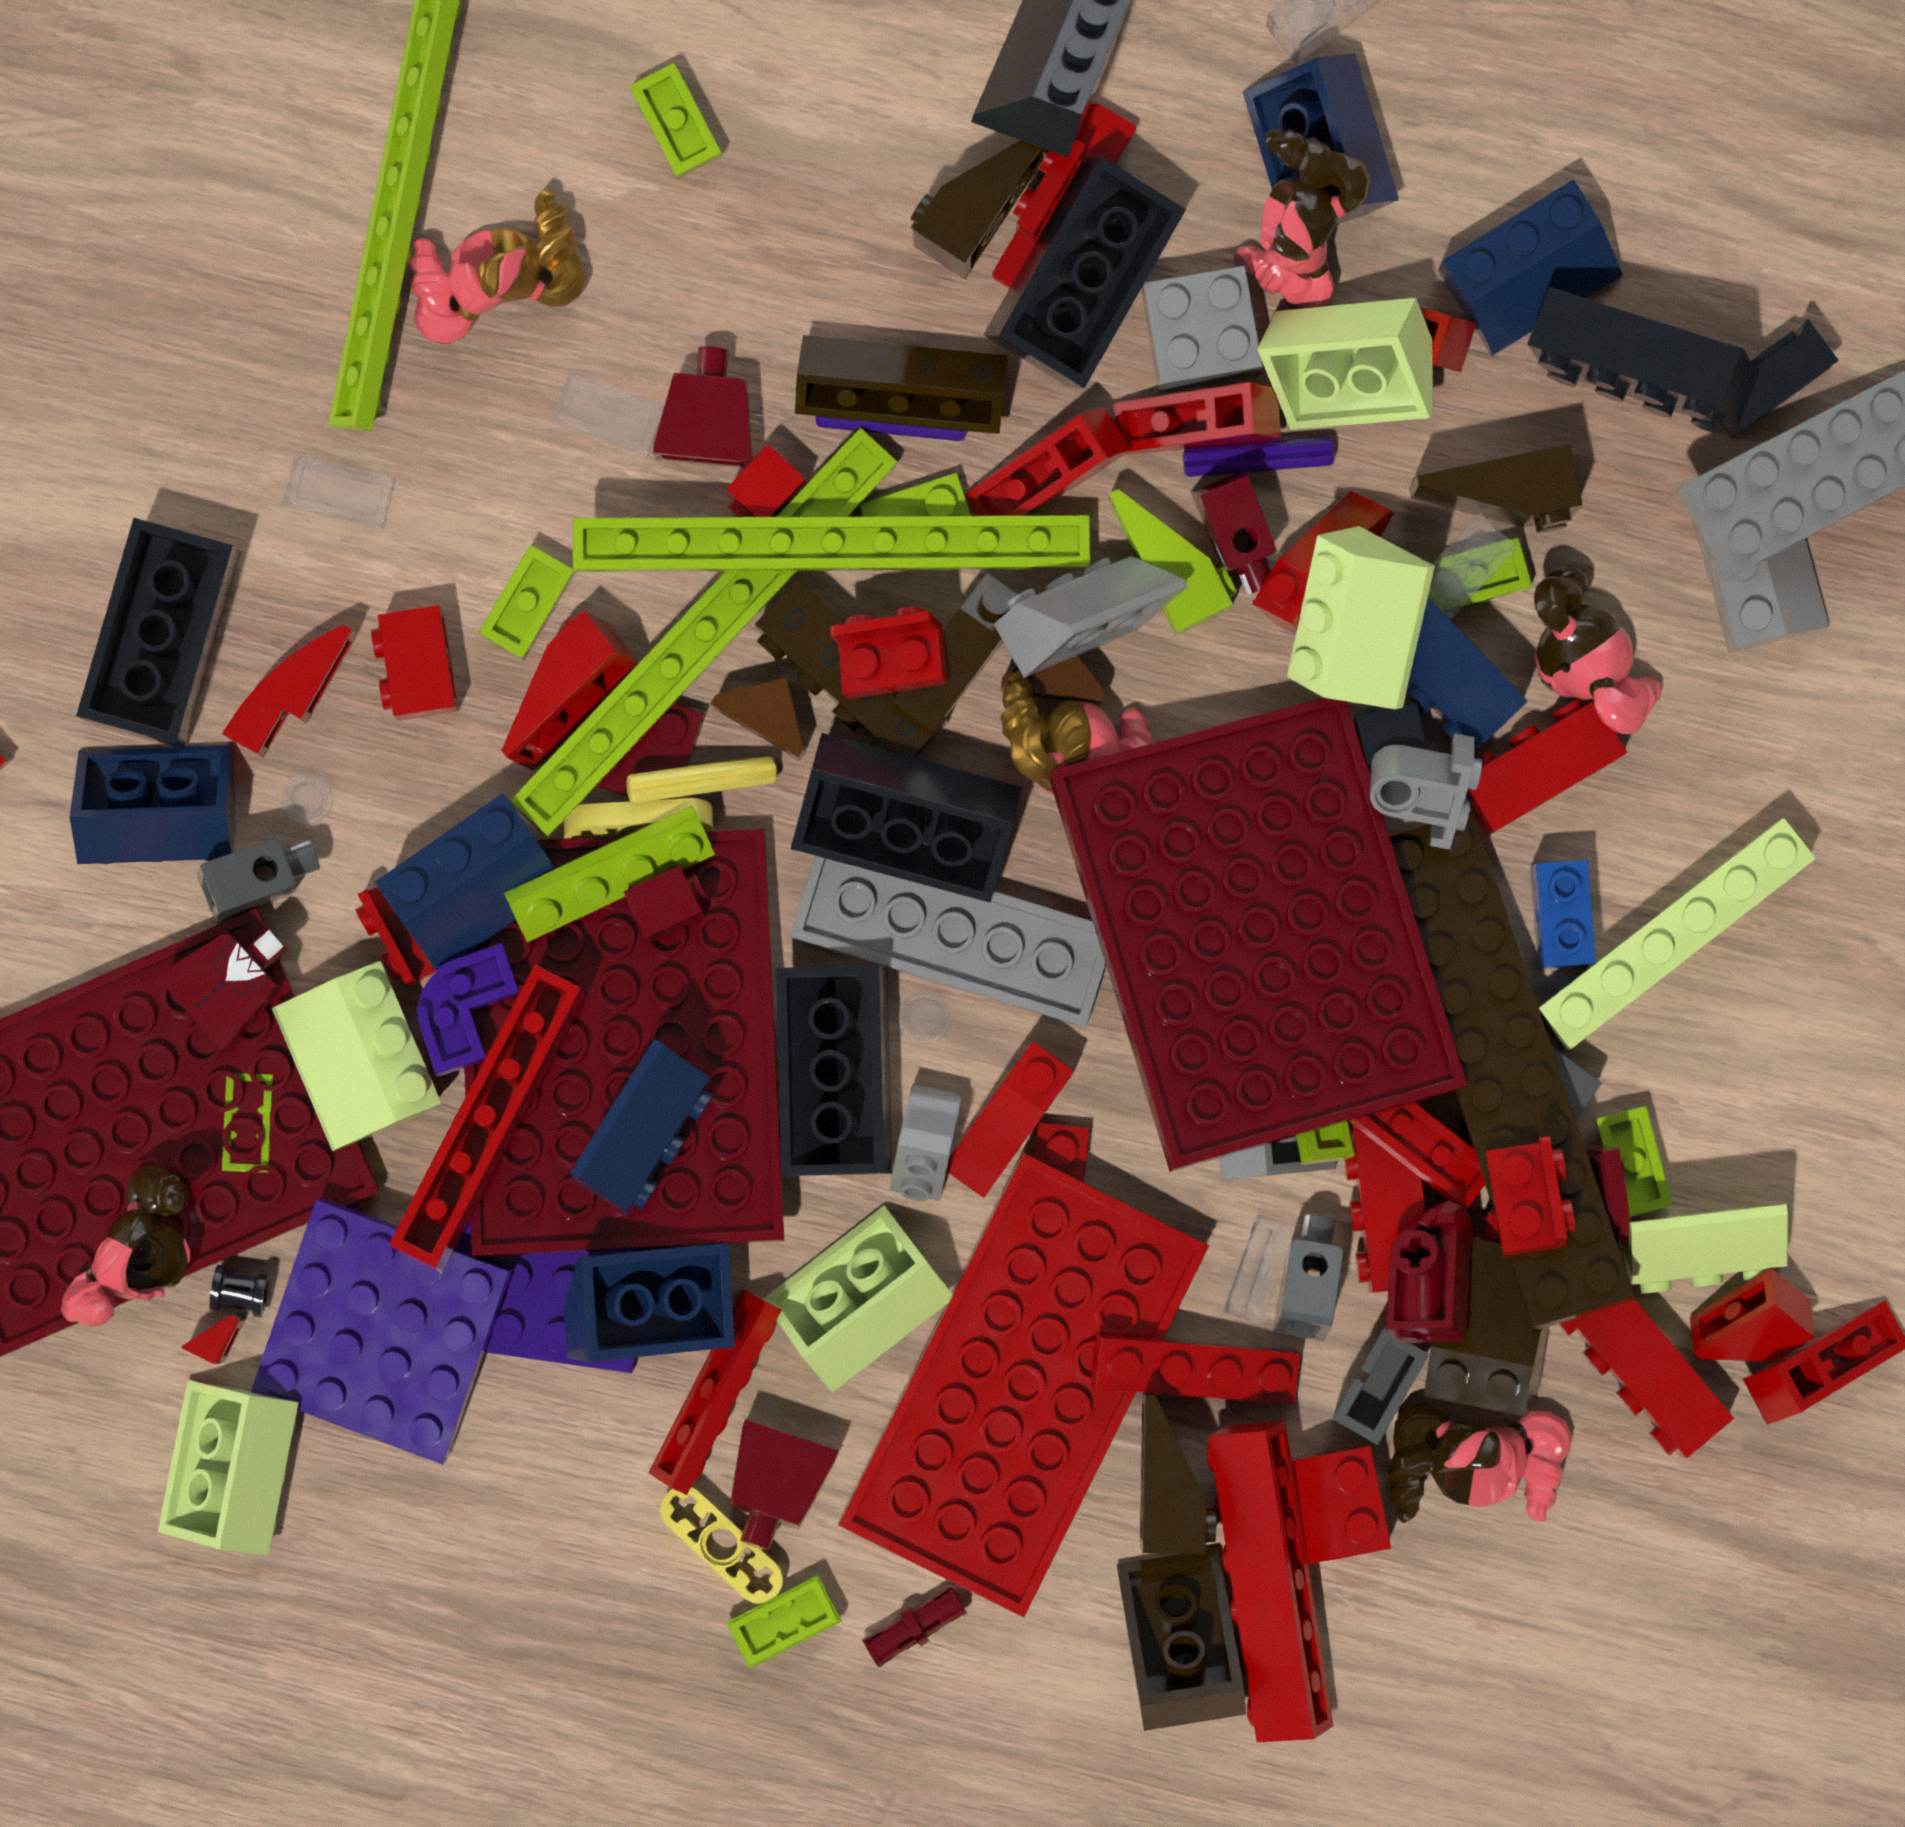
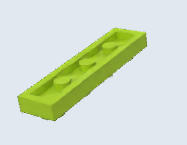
(607, 873)

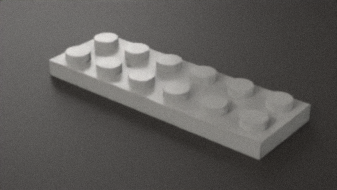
(1802, 479)
(989, 949)

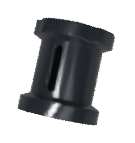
(239, 1291)

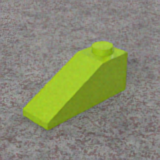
(1157, 544)

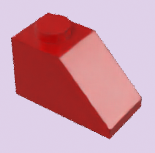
(1754, 1322)

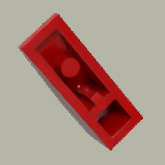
(1199, 418)
(1051, 467)
(1285, 586)
(568, 685)
(1008, 1119)
(1825, 1363)

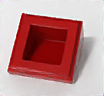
(216, 1341)

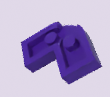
(448, 1002)

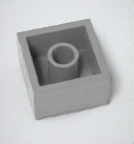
(1201, 329)

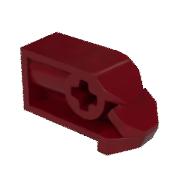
(1431, 1299)

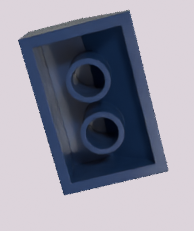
(1325, 102)
(1509, 269)
(1459, 681)
(153, 804)
(456, 885)
(643, 1129)
(649, 1303)

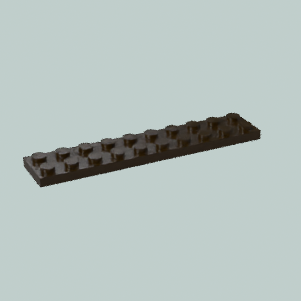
(1508, 1064)

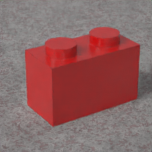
(415, 663)

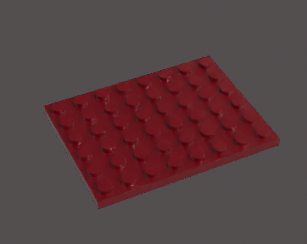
(1256, 931)
(698, 995)
(132, 1081)

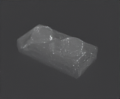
(1468, 565)

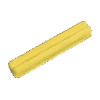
(701, 778)

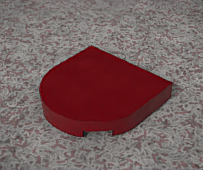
(1610, 1179)

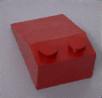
(1340, 1504)

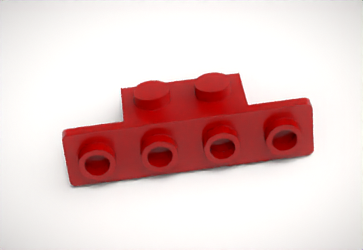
(1100, 135)

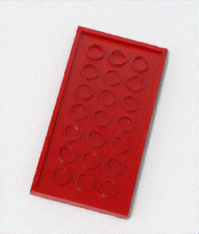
(1001, 1406)

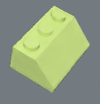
(1350, 363)
(1360, 619)
(356, 1056)
(1706, 1246)
(858, 1299)
(228, 1468)

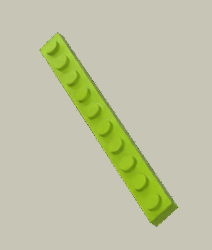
(393, 215)
(830, 543)
(689, 648)

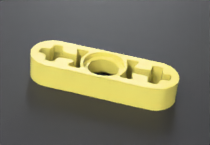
(629, 816)
(742, 1579)

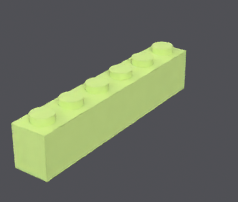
(1674, 934)

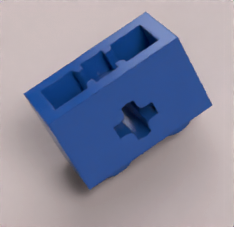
(1563, 914)

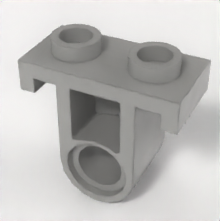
(1428, 786)
(925, 1143)

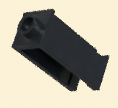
(1785, 371)

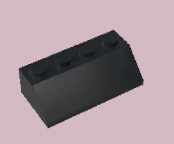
(1050, 70)
(834, 1070)

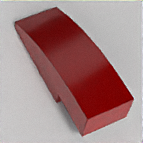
(289, 689)

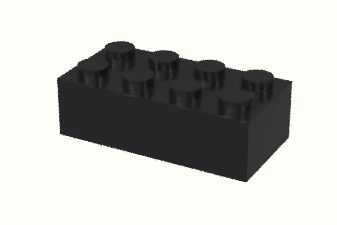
(1084, 271)
(1642, 360)
(158, 633)
(906, 817)

